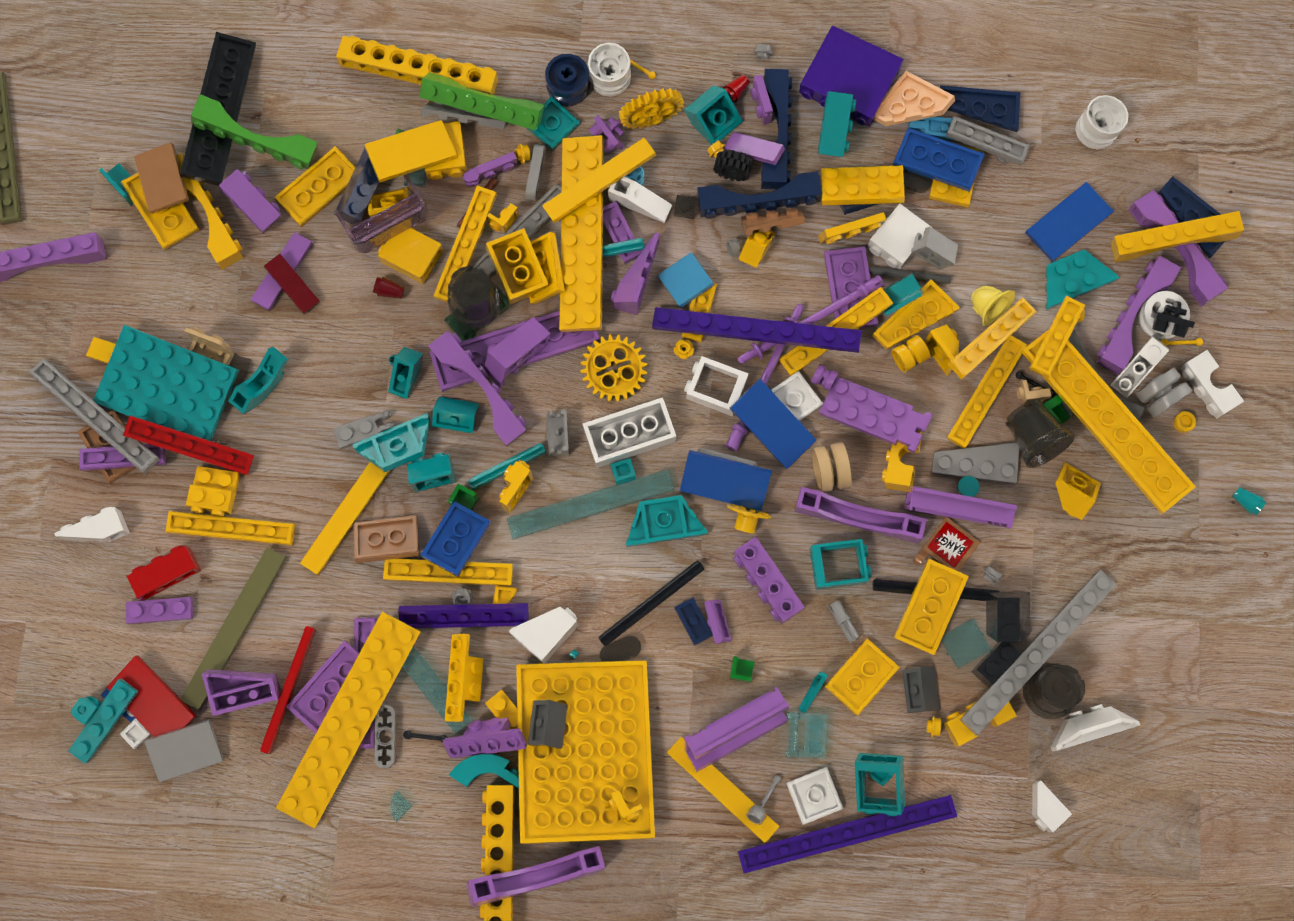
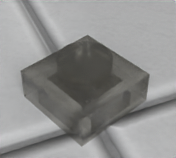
(685, 206)

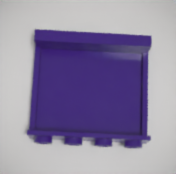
(854, 68)

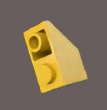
(756, 247)

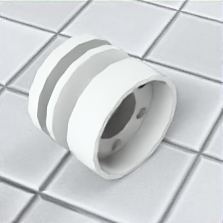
(609, 59)
(1101, 122)

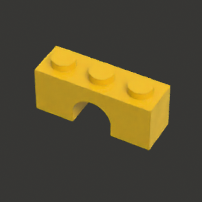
(898, 475)
(961, 734)

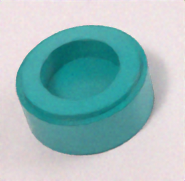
(968, 486)

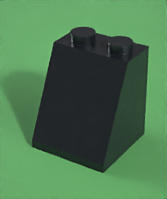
(1008, 616)

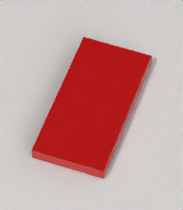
(155, 702)

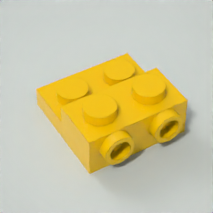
(517, 479)
(213, 491)

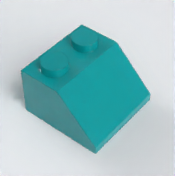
(713, 114)
(431, 472)

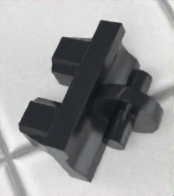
(1181, 325)

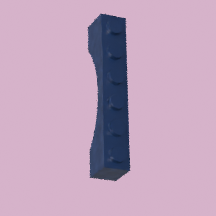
(777, 85)
(802, 189)

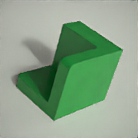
(1056, 409)
(464, 497)
(741, 670)

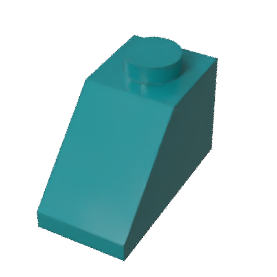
(405, 372)

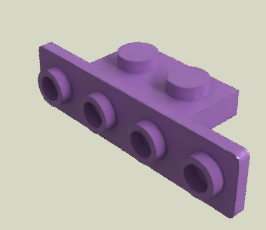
(485, 738)

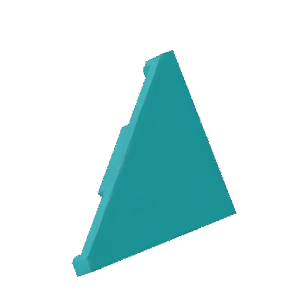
(814, 688)

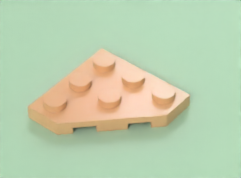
(912, 100)

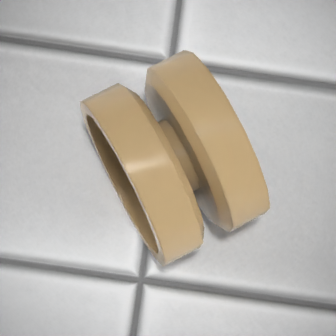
(831, 467)

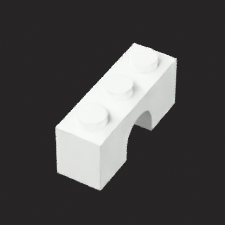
(1217, 400)

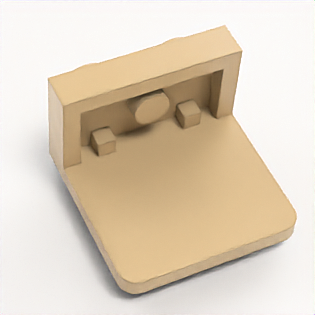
(210, 347)

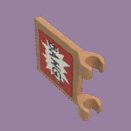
(948, 546)

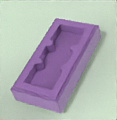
(717, 621)

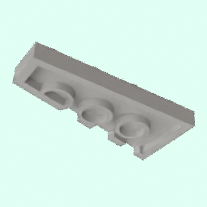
(463, 116)
(984, 463)

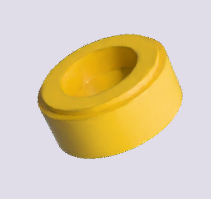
(1184, 422)

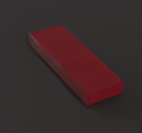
(291, 284)

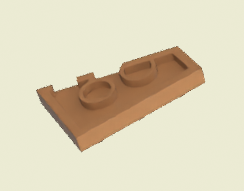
(764, 222)

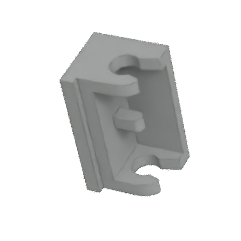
(935, 248)
(558, 433)

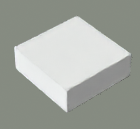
(135, 734)

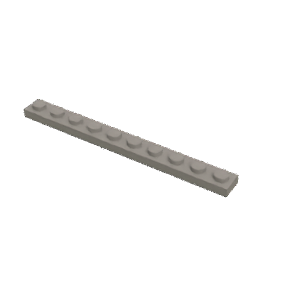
(1037, 652)

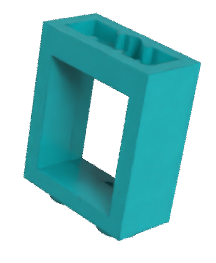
(818, 570)
(885, 764)

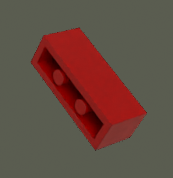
(163, 572)

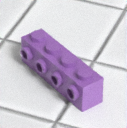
(768, 580)

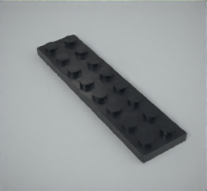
(226, 83)

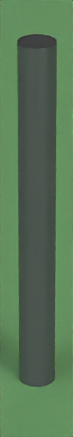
(903, 273)

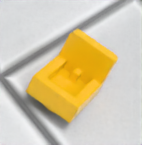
(618, 805)

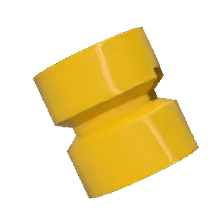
(914, 352)

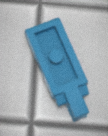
(933, 126)

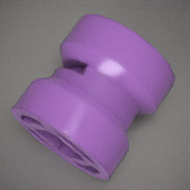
(824, 377)

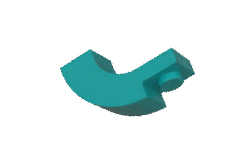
(260, 383)
(482, 764)

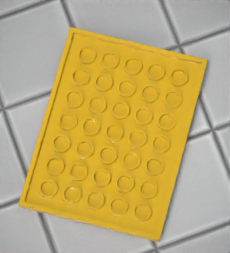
(602, 751)

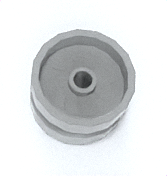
(1163, 392)

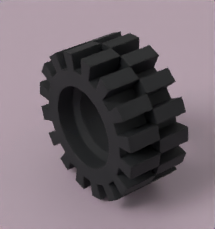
(732, 165)

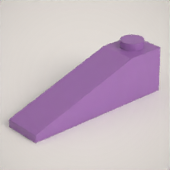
(632, 286)

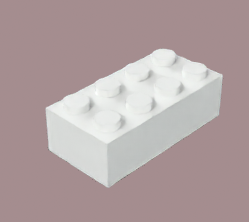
(629, 432)

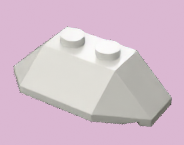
(1091, 726)

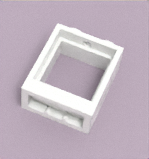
(708, 401)

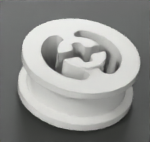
(1158, 302)

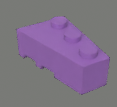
(239, 689)

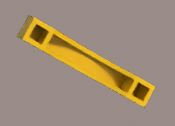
(1207, 229)
(220, 243)

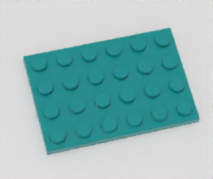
(165, 384)

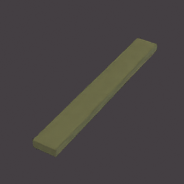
(9, 191)
(235, 624)

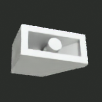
(1047, 808)

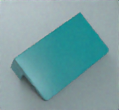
(115, 177)
(903, 292)
(455, 414)

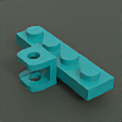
(99, 718)

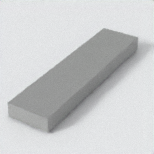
(987, 140)

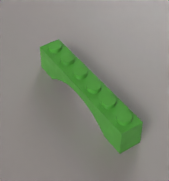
(510, 110)
(212, 116)

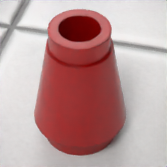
(737, 87)

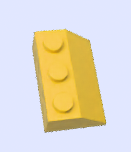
(516, 266)

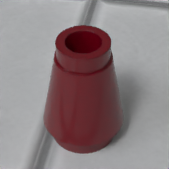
(386, 288)

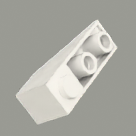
(639, 199)
(1140, 366)
(102, 527)

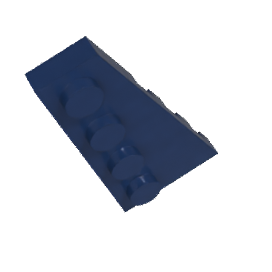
(987, 105)
(1188, 207)

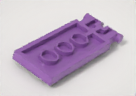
(874, 414)

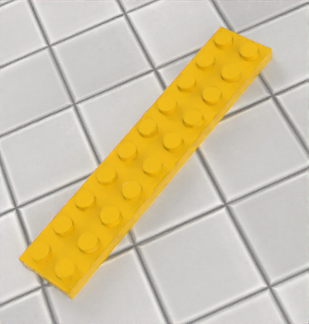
(581, 240)
(1115, 427)
(348, 720)

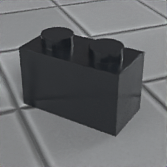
(996, 662)

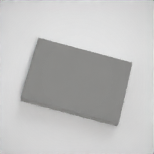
(184, 750)

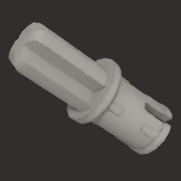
(843, 621)

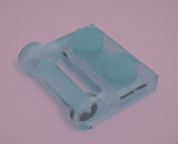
(814, 735)

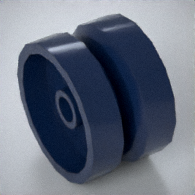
(567, 79)

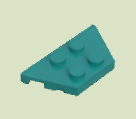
(1075, 277)
(397, 444)
(664, 521)

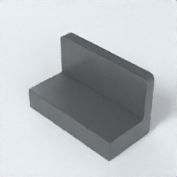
(921, 689)
(547, 724)

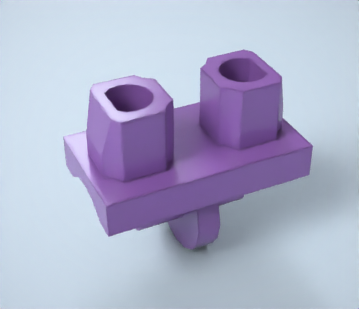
(601, 127)

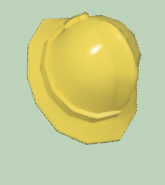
(991, 303)

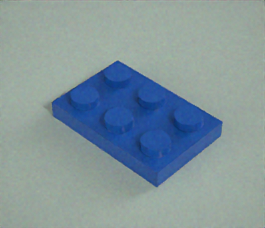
(455, 539)

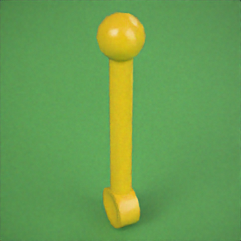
(651, 75)
(1198, 342)

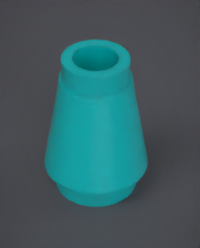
(1249, 501)

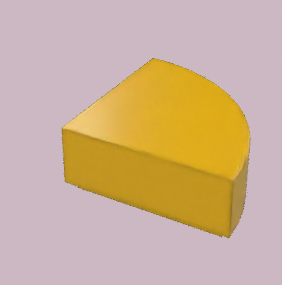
(503, 594)

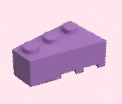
(250, 200)
(515, 349)

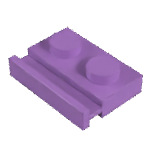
(759, 93)

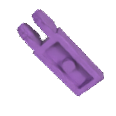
(489, 169)

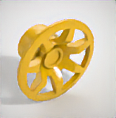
(746, 520)

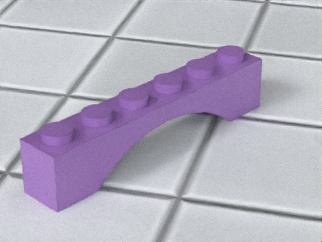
(76, 249)
(1203, 279)
(1119, 347)
(451, 354)
(878, 521)
(521, 881)

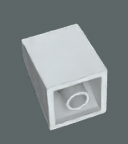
(546, 632)

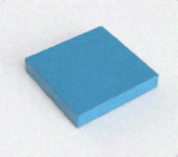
(685, 280)

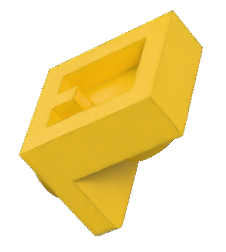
(506, 218)

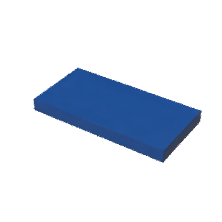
(938, 159)
(1069, 222)
(772, 423)
(725, 480)

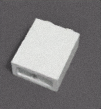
(897, 237)

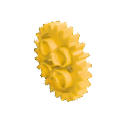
(651, 108)
(606, 351)

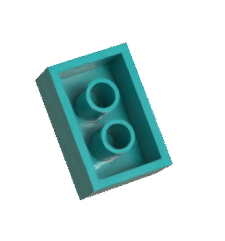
(836, 124)

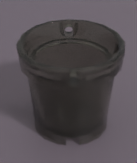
(473, 297)
(1038, 433)
(1054, 690)

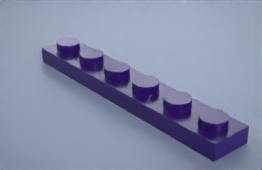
(464, 615)

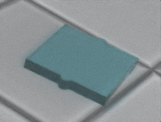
(965, 643)

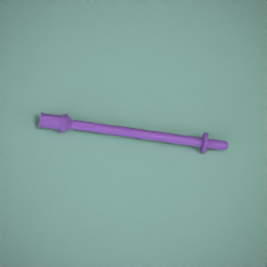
(861, 291)
(740, 429)

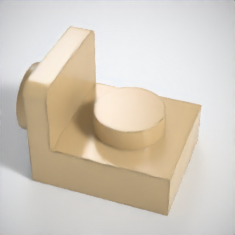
(1035, 393)

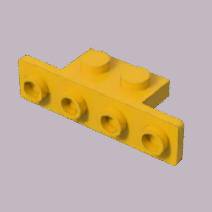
(463, 678)

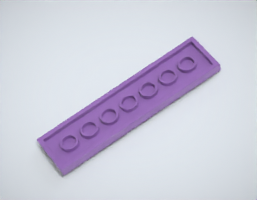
(558, 344)

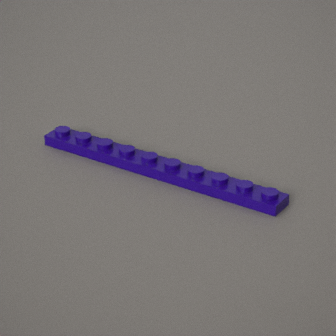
(757, 329)
(846, 834)

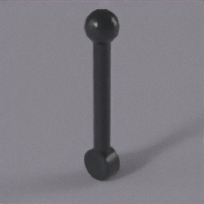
(1019, 375)
(408, 735)

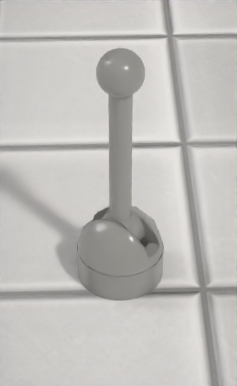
(757, 813)

